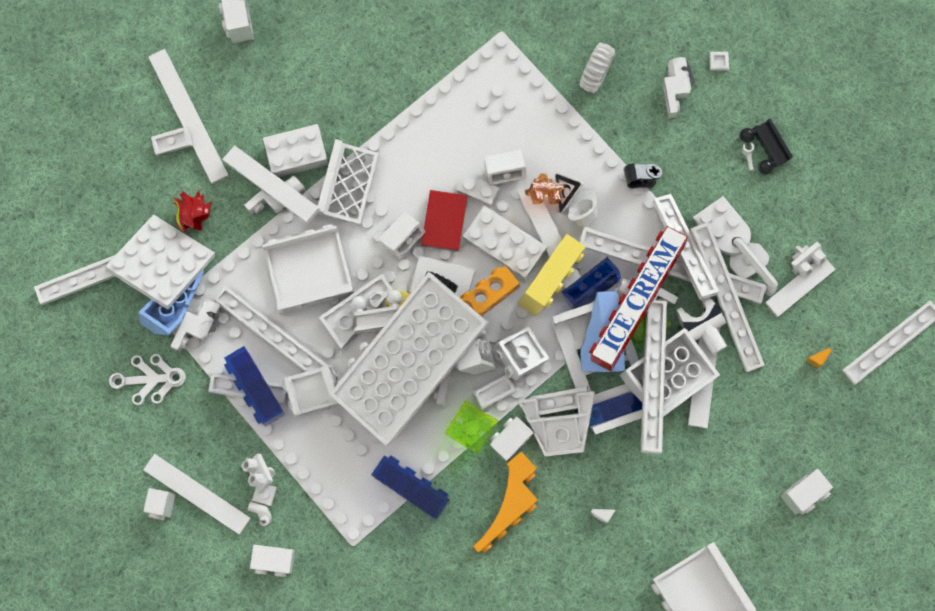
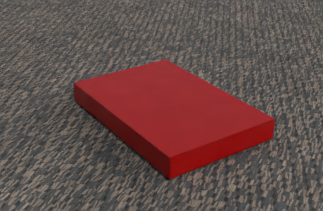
(444, 220)

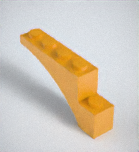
(516, 501)

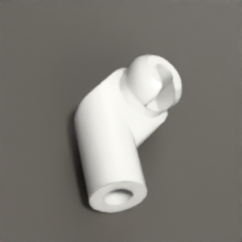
(262, 511)

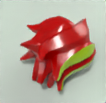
(191, 211)

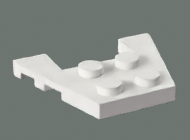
(560, 433)

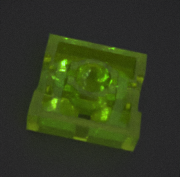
(473, 422)

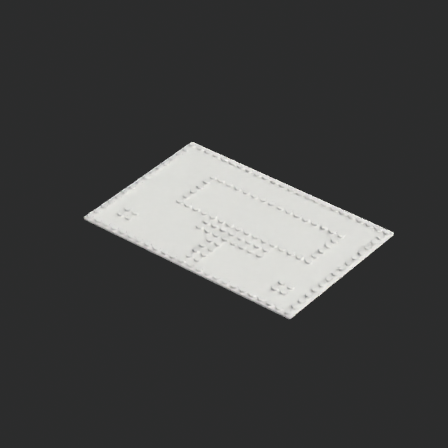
(479, 109)

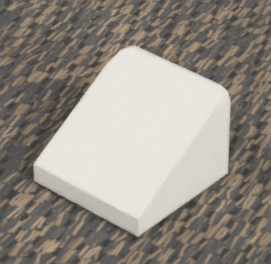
(602, 514)

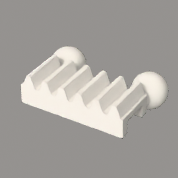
(376, 318)

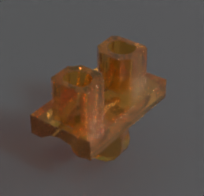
(544, 187)

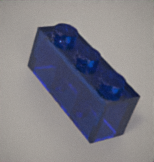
(596, 280)

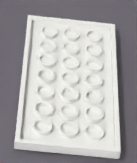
(408, 359)

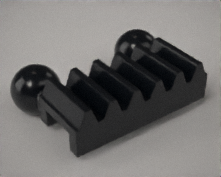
(771, 142)

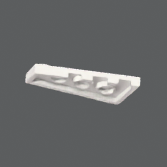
(341, 319)

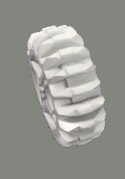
(597, 67)

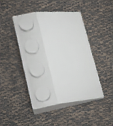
(684, 375)

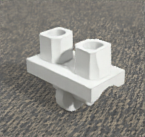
(805, 256)
(260, 474)

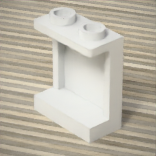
(310, 389)

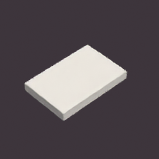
(459, 275)

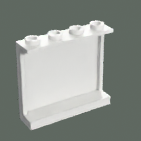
(308, 268)
(701, 584)

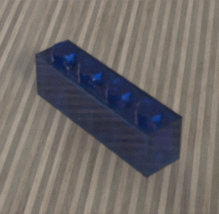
(254, 386)
(410, 487)

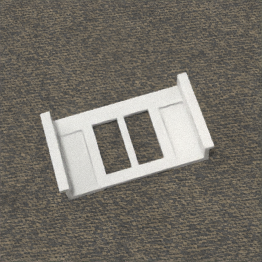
(571, 332)

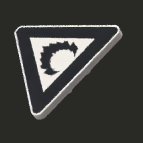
(570, 190)

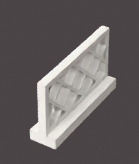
(331, 177)

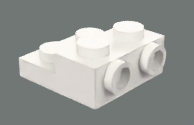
(520, 353)

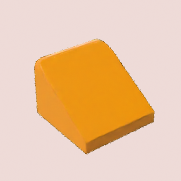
(818, 359)

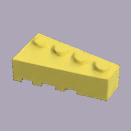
(551, 275)

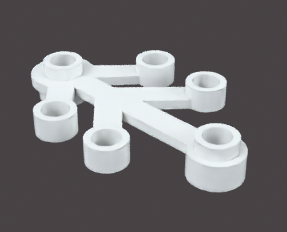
(151, 379)

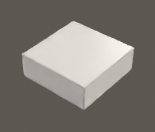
(719, 61)

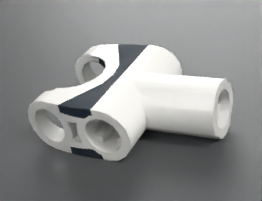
(705, 325)

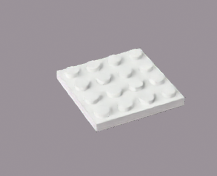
(160, 261)

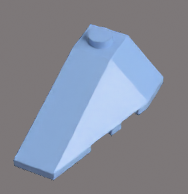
(603, 306)
(165, 321)

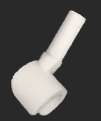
(748, 153)

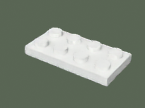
(505, 242)

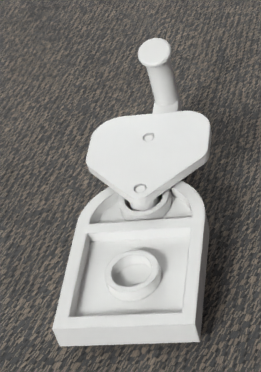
(745, 256)

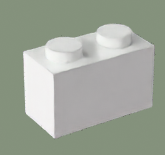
(505, 167)
(402, 235)
(511, 438)
(159, 504)
(272, 559)

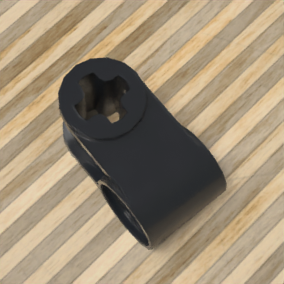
(642, 175)

